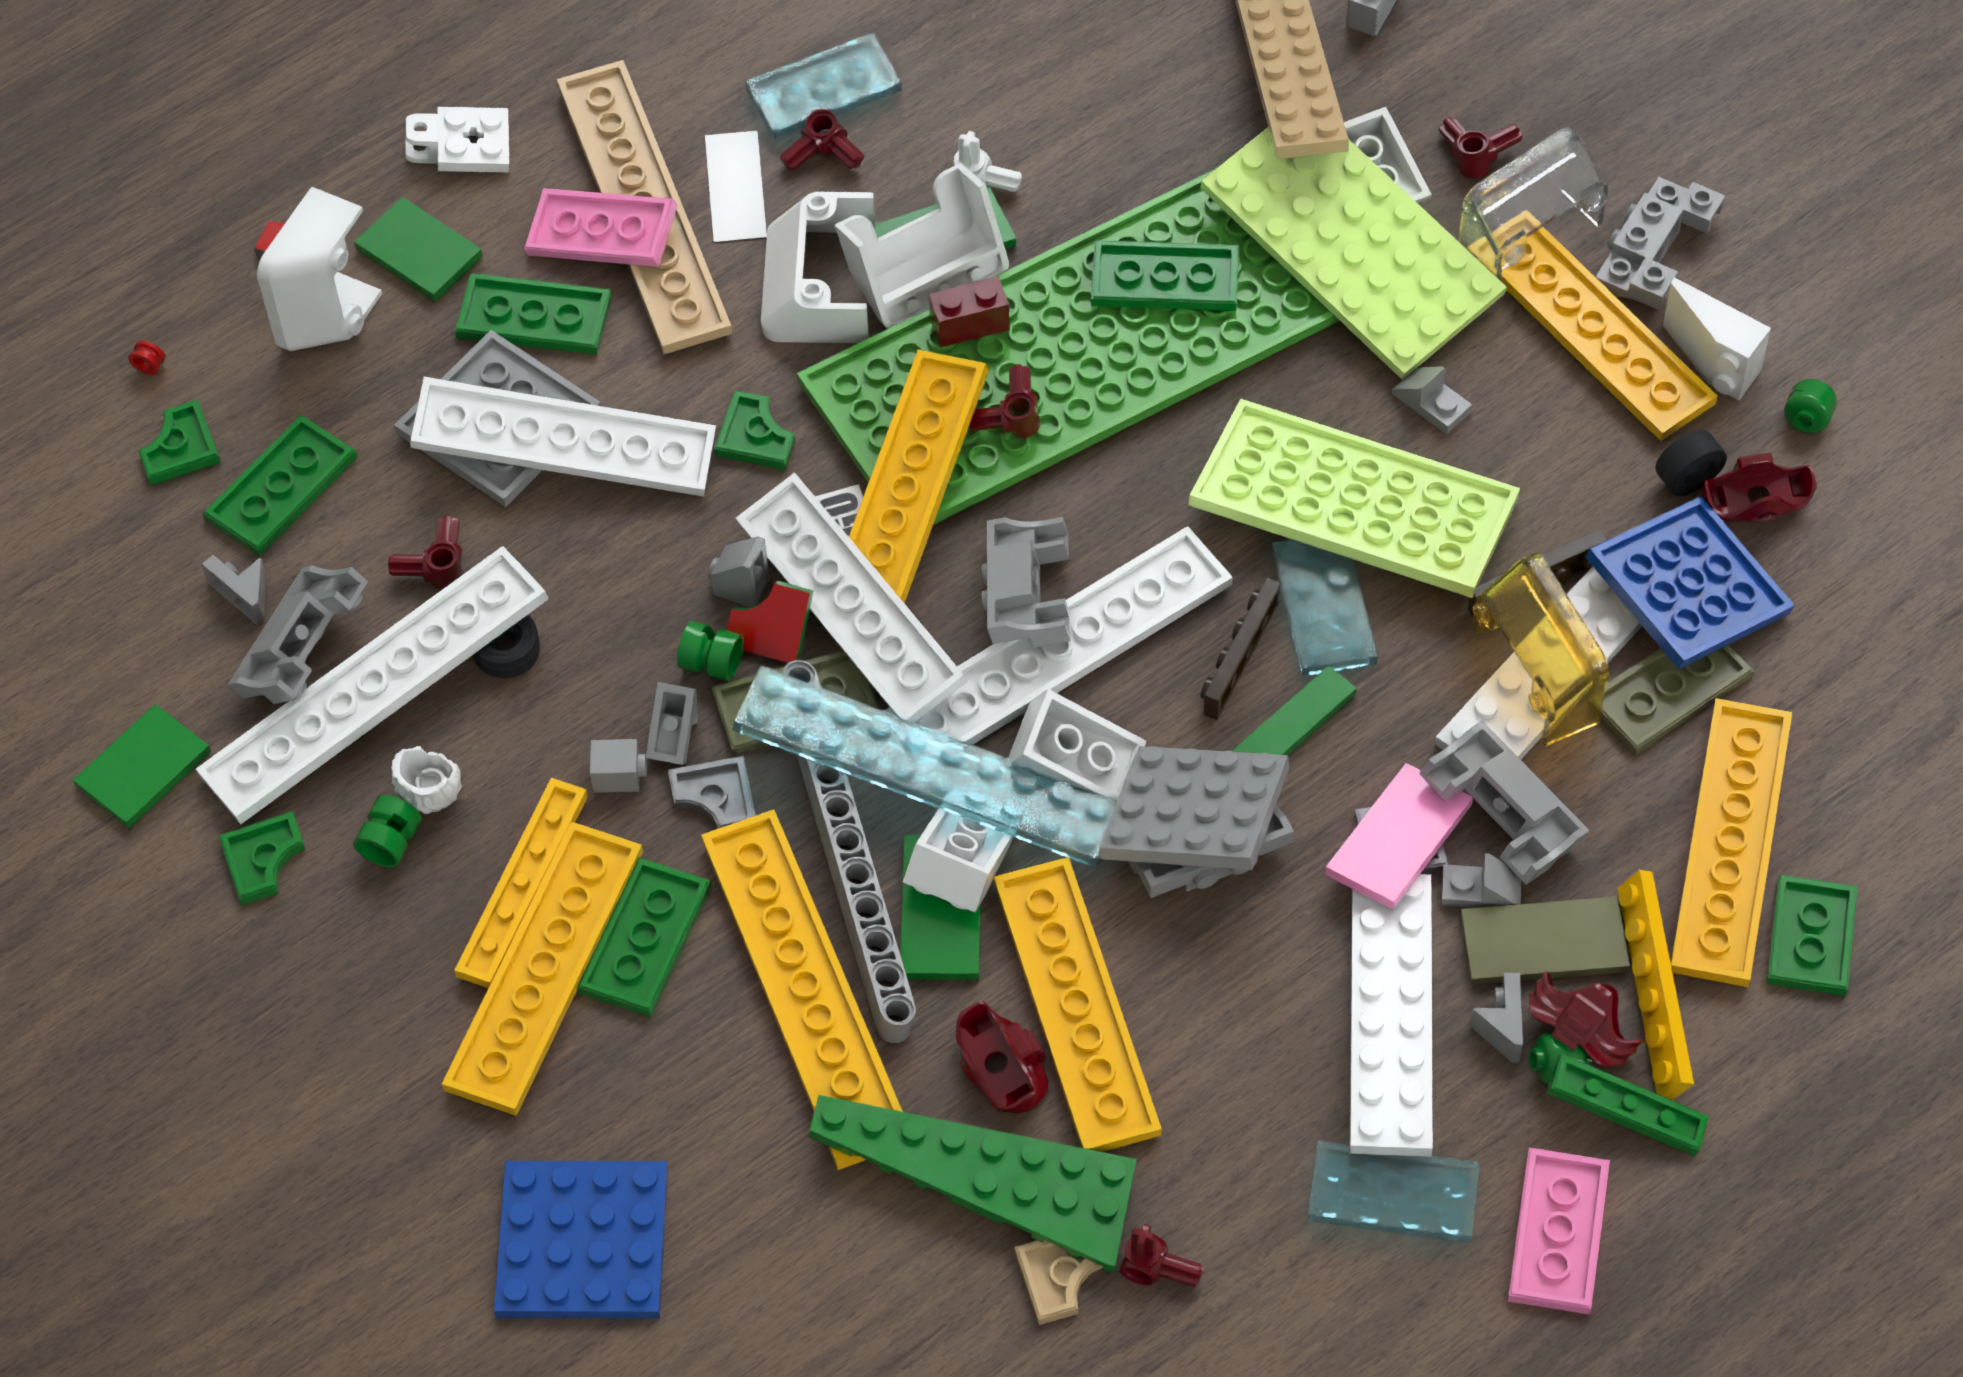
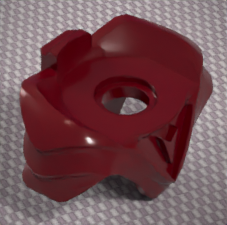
(1786, 489)
(1584, 1019)
(985, 1033)

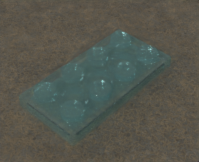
(828, 80)
(1323, 608)
(1394, 1193)

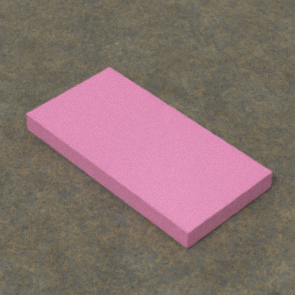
(601, 227)
(1397, 838)
(1559, 1231)

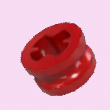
(146, 357)

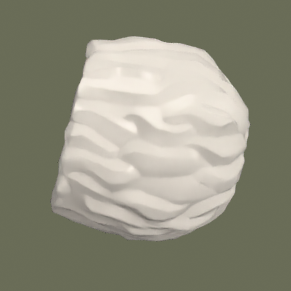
(425, 779)

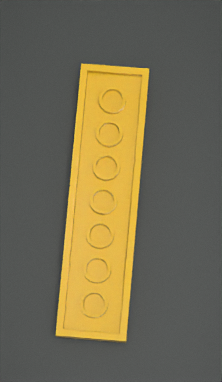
(1606, 337)
(916, 464)
(1731, 843)
(542, 969)
(1077, 1006)

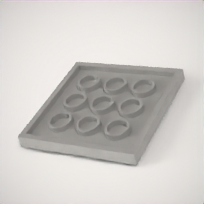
(505, 367)
(1195, 807)

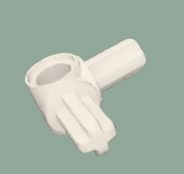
(981, 165)

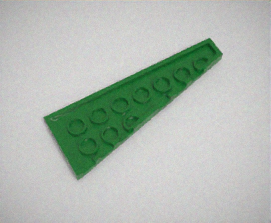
(1034, 1184)

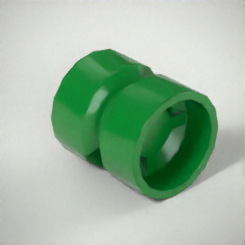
(705, 649)
(388, 830)

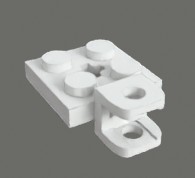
(448, 144)

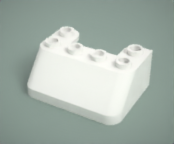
(929, 254)

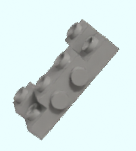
(1648, 232)
(1013, 581)
(279, 654)
(1511, 795)
(1162, 878)

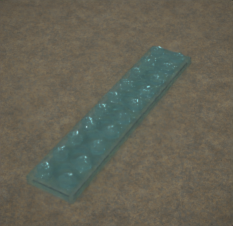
(924, 765)

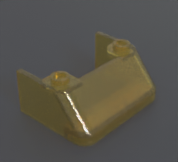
(1550, 642)

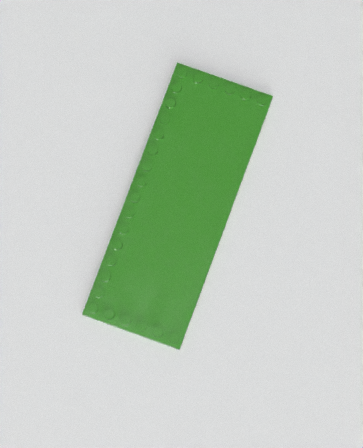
(1087, 362)

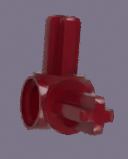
(831, 142)
(1476, 149)
(1016, 402)
(439, 553)
(1148, 1260)

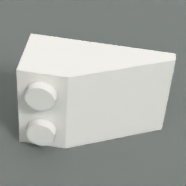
(1382, 143)
(1716, 338)
(1074, 745)
(956, 860)

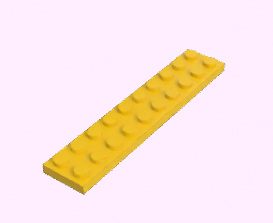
(797, 966)

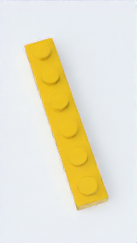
(519, 882)
(1655, 985)

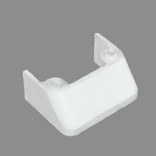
(301, 281)
(800, 307)

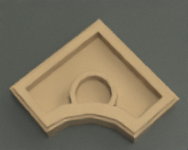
(1052, 1279)

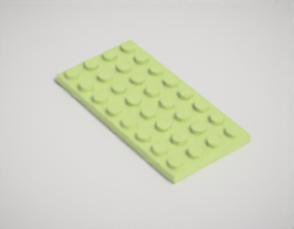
(1357, 247)
(1355, 497)

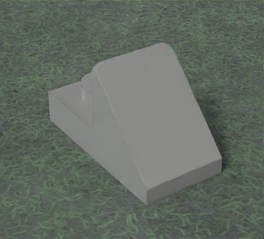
(1432, 399)
(242, 590)
(671, 723)
(1480, 886)
(1503, 1023)

